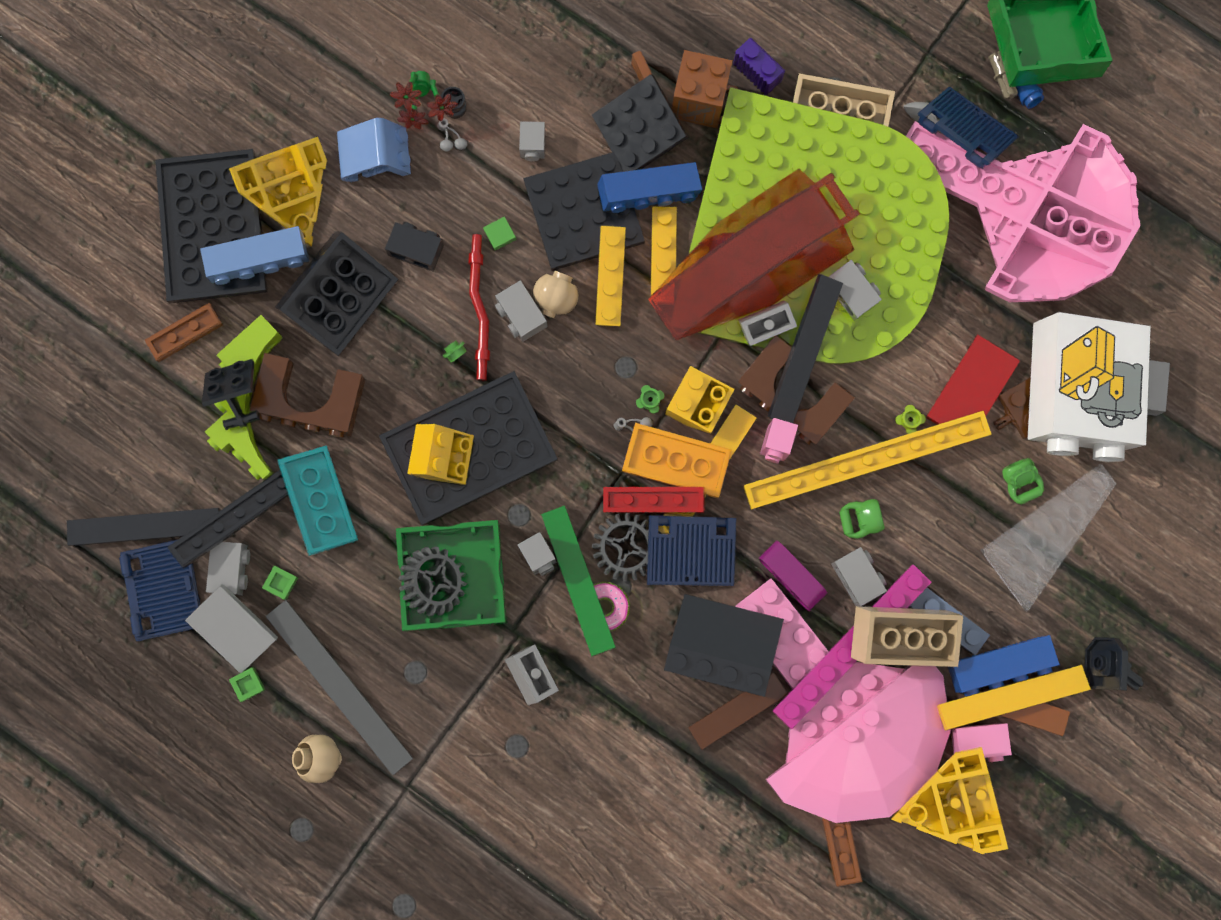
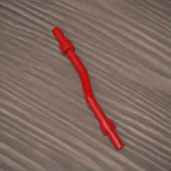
(482, 355)

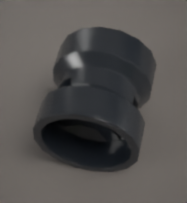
(456, 96)

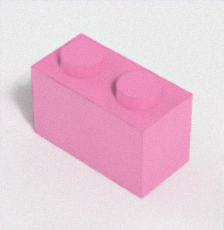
(778, 440)
(991, 737)

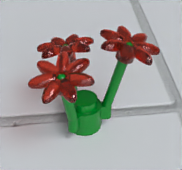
(419, 86)

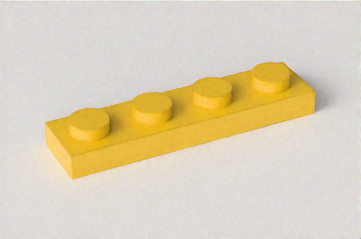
(663, 245)
(610, 276)

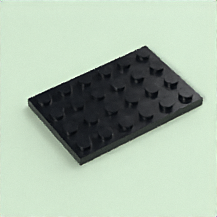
(199, 211)
(504, 446)

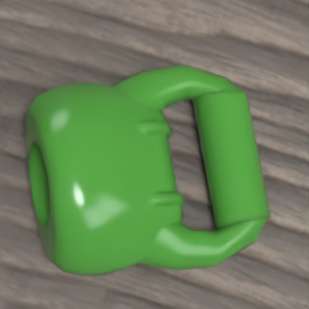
(1019, 475)
(868, 517)

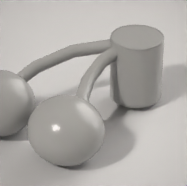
(447, 145)
(621, 423)

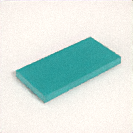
(317, 500)

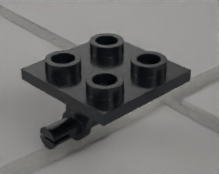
(226, 385)

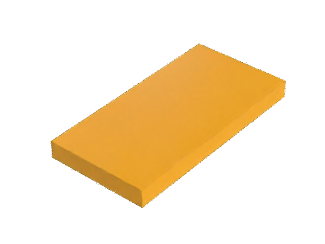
(676, 460)

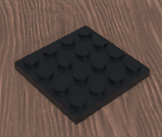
(571, 211)

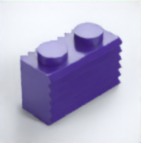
(758, 66)

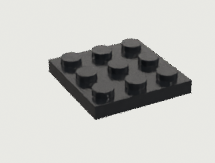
(640, 125)

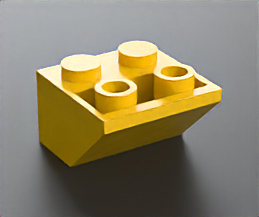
(699, 401)
(440, 454)

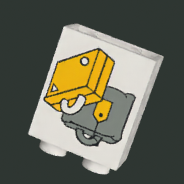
(1089, 385)

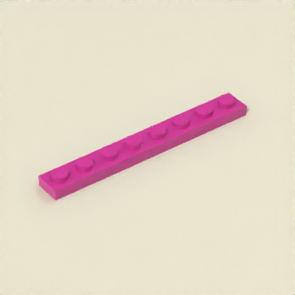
(838, 659)

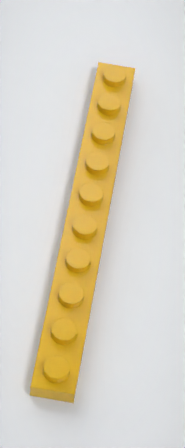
(867, 460)

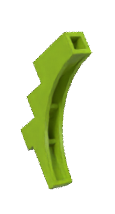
(249, 344)

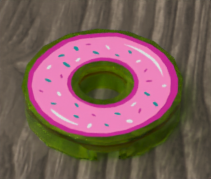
(619, 602)

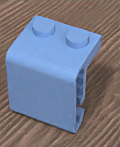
(373, 149)

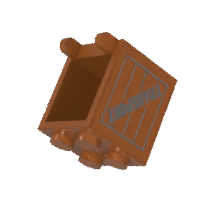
(701, 88)

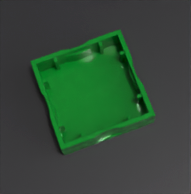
(1049, 40)
(480, 551)

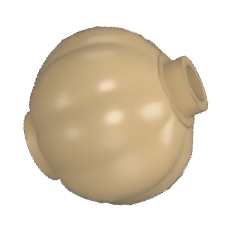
(555, 294)
(316, 758)

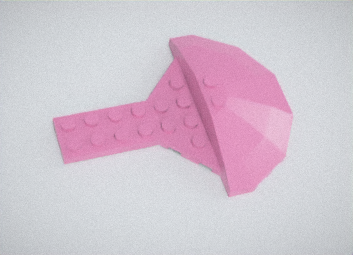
(1048, 218)
(865, 739)

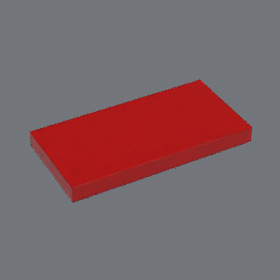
(974, 382)

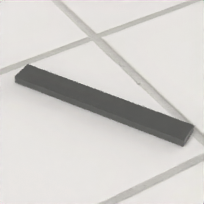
(339, 687)

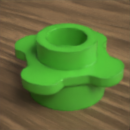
(454, 350)
(647, 392)

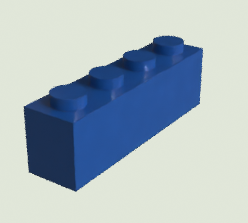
(649, 187)
(1003, 664)

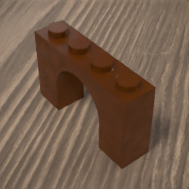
(761, 382)
(335, 416)

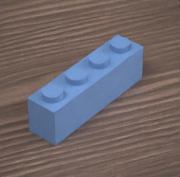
(254, 255)

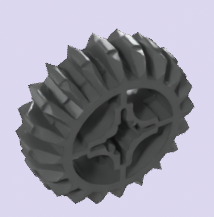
(604, 539)
(441, 566)

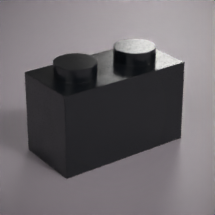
(414, 246)

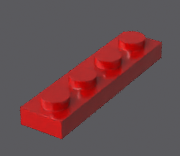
(654, 499)

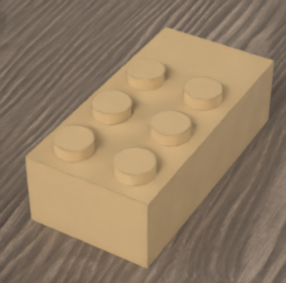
(845, 98)
(906, 636)

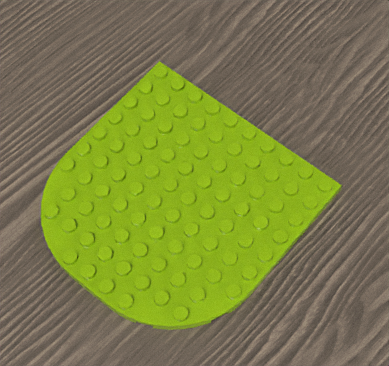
(881, 174)

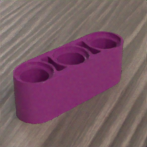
(792, 575)

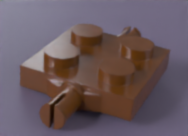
(1016, 408)

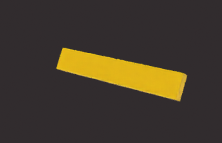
(728, 436)
(1013, 697)

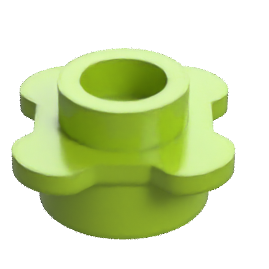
(917, 417)

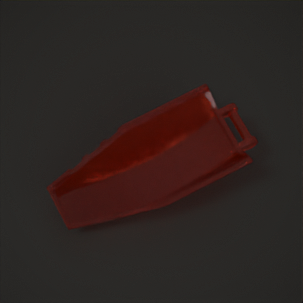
(756, 256)

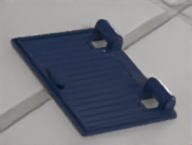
(967, 126)
(691, 551)
(159, 591)

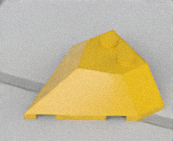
(285, 184)
(958, 805)

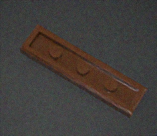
(735, 713)

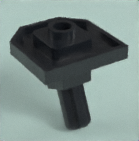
(1108, 666)

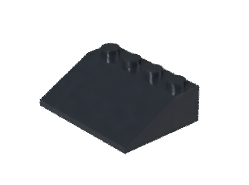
(336, 292)
(724, 645)

